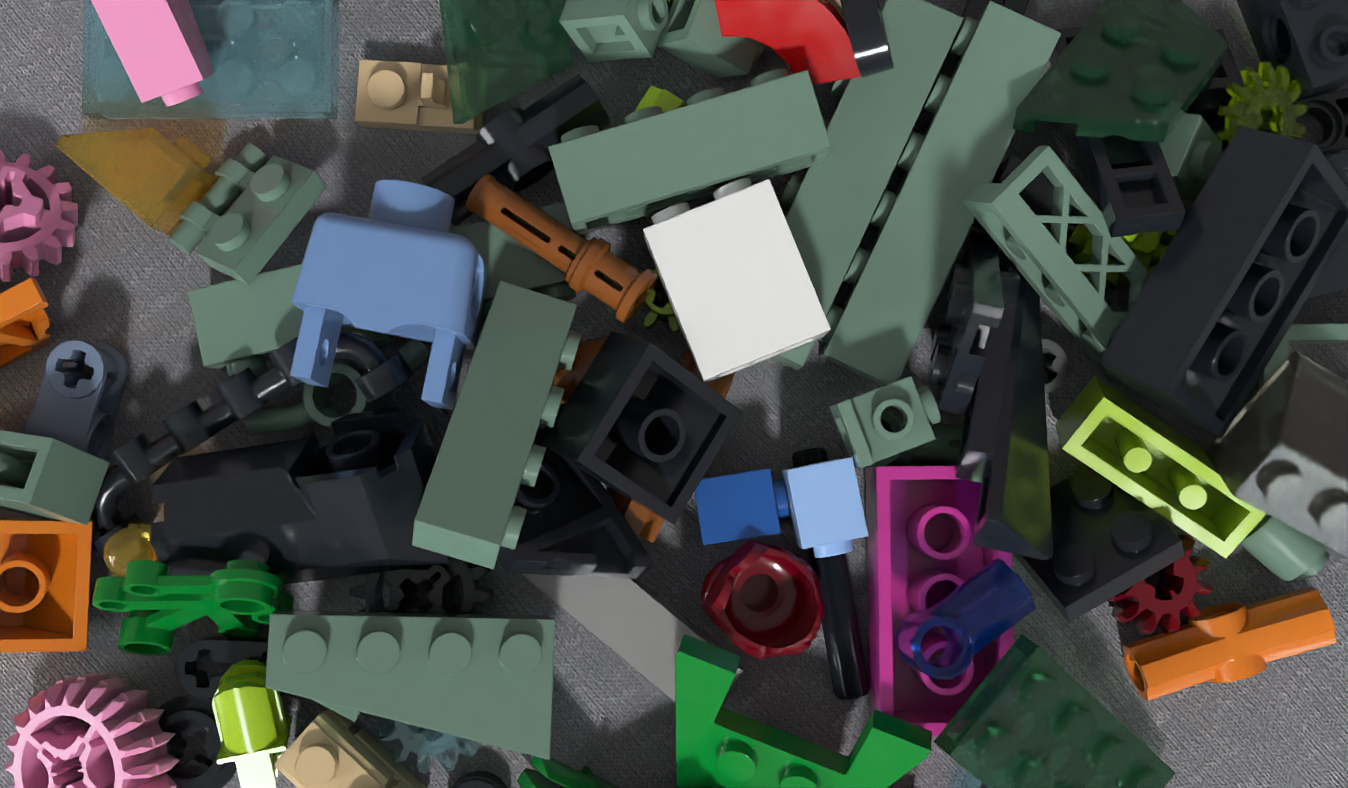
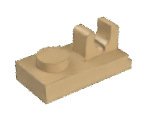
(407, 98)

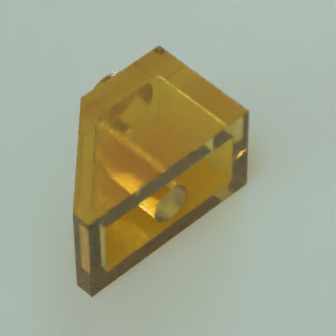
(144, 171)

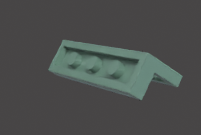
(1043, 254)

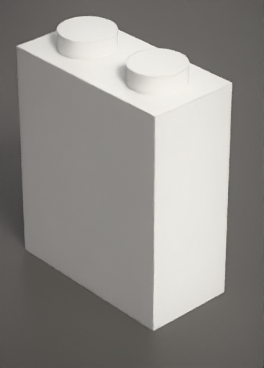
(735, 279)

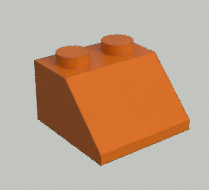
(44, 583)

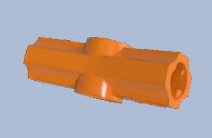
(1229, 642)

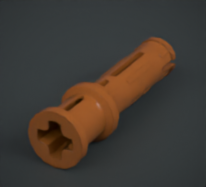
(583, 272)

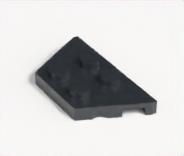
(972, 310)
(572, 526)

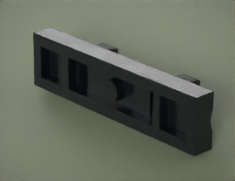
(1128, 177)

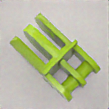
(250, 724)

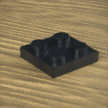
(1099, 544)

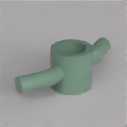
(316, 401)

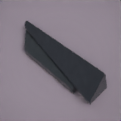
(1007, 430)

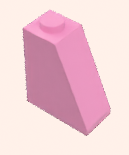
(157, 46)

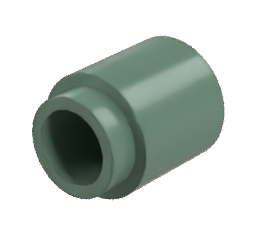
(1285, 550)

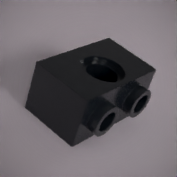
(1304, 38)

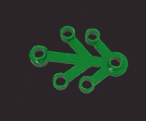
(160, 603)

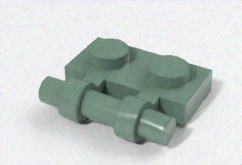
(258, 221)

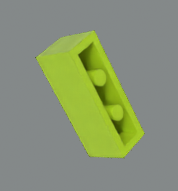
(1154, 466)

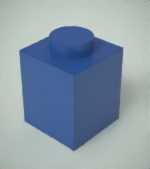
(740, 506)

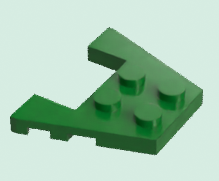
(738, 752)

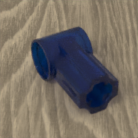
(970, 617)

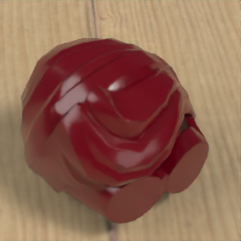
(765, 600)

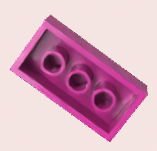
(916, 555)

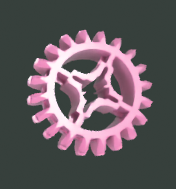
(116, 750)

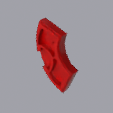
(802, 32)

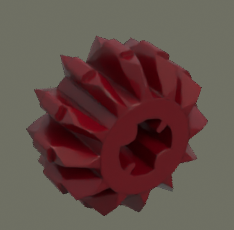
(1163, 603)

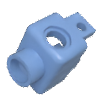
(394, 278)

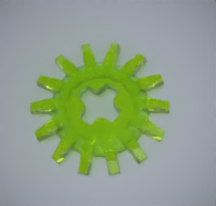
(1263, 92)

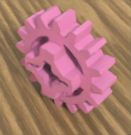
(25, 226)

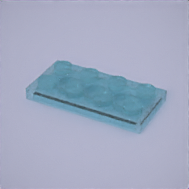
(265, 55)

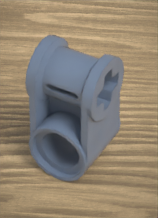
(75, 404)

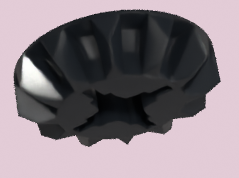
(189, 716)

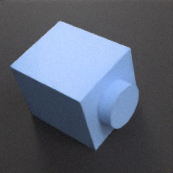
(825, 506)

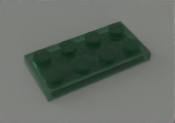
(1045, 730)

